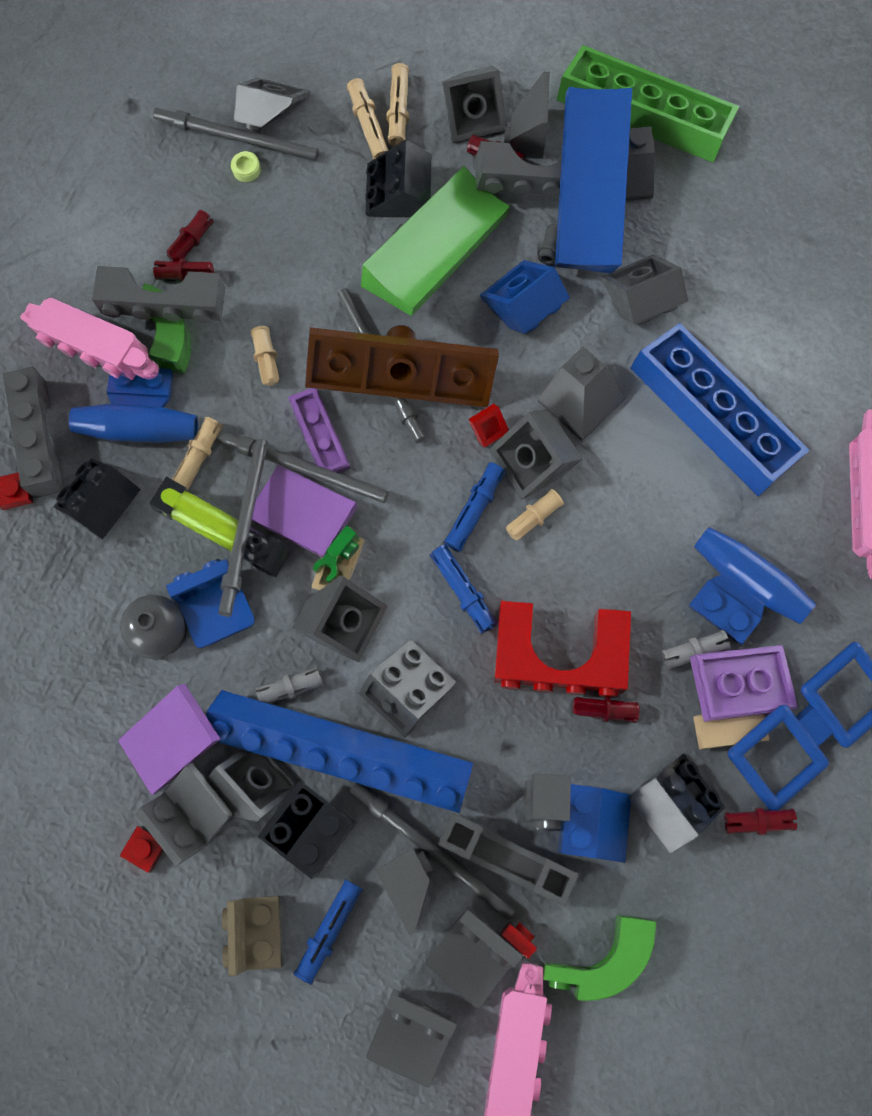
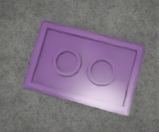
(302, 510)
(742, 682)
(168, 739)

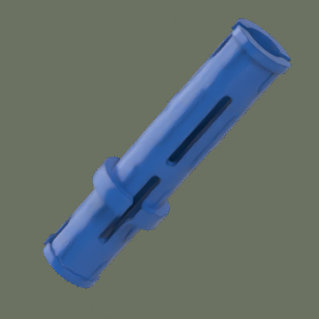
(472, 511)
(467, 594)
(307, 968)

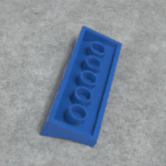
(593, 179)
(718, 408)

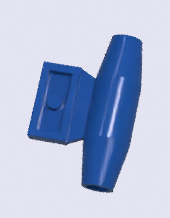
(136, 413)
(745, 586)

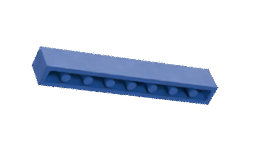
(340, 751)

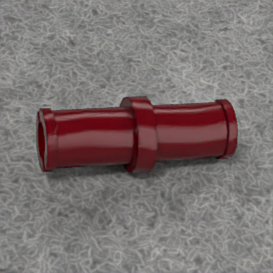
(760, 821)

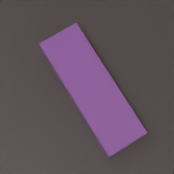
(318, 430)

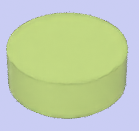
(245, 166)

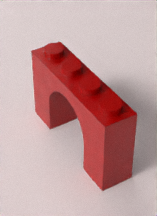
(603, 672)

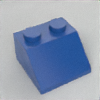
(526, 295)
(596, 824)

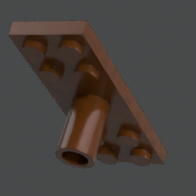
(400, 366)

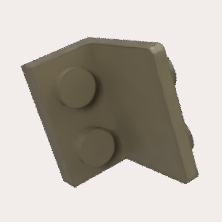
(252, 934)

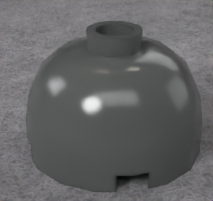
(153, 626)

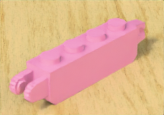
(90, 338)
(861, 491)
(519, 1045)

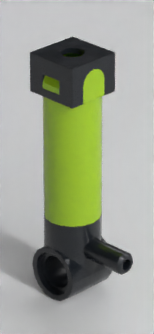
(177, 503)

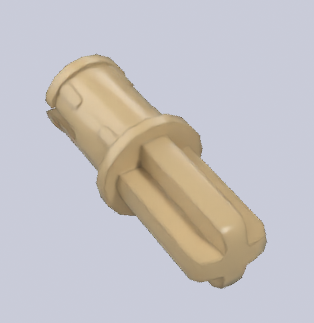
(265, 355)
(534, 515)

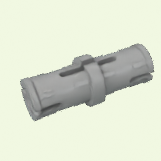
(694, 647)
(290, 686)

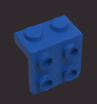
(200, 600)

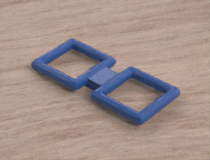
(809, 728)

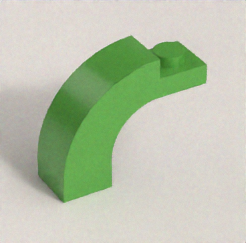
(171, 343)
(616, 971)

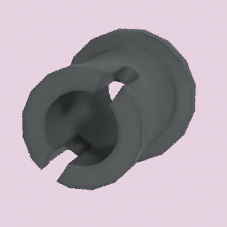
(547, 250)

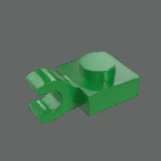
(341, 548)

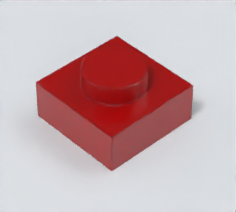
(488, 425)
(11, 492)
(142, 850)
(519, 938)

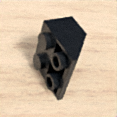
(398, 181)
(96, 497)
(677, 803)
(307, 830)

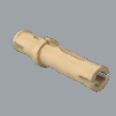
(398, 95)
(364, 110)
(197, 452)

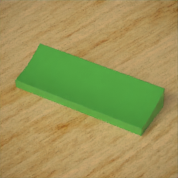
(672, 110)
(433, 243)

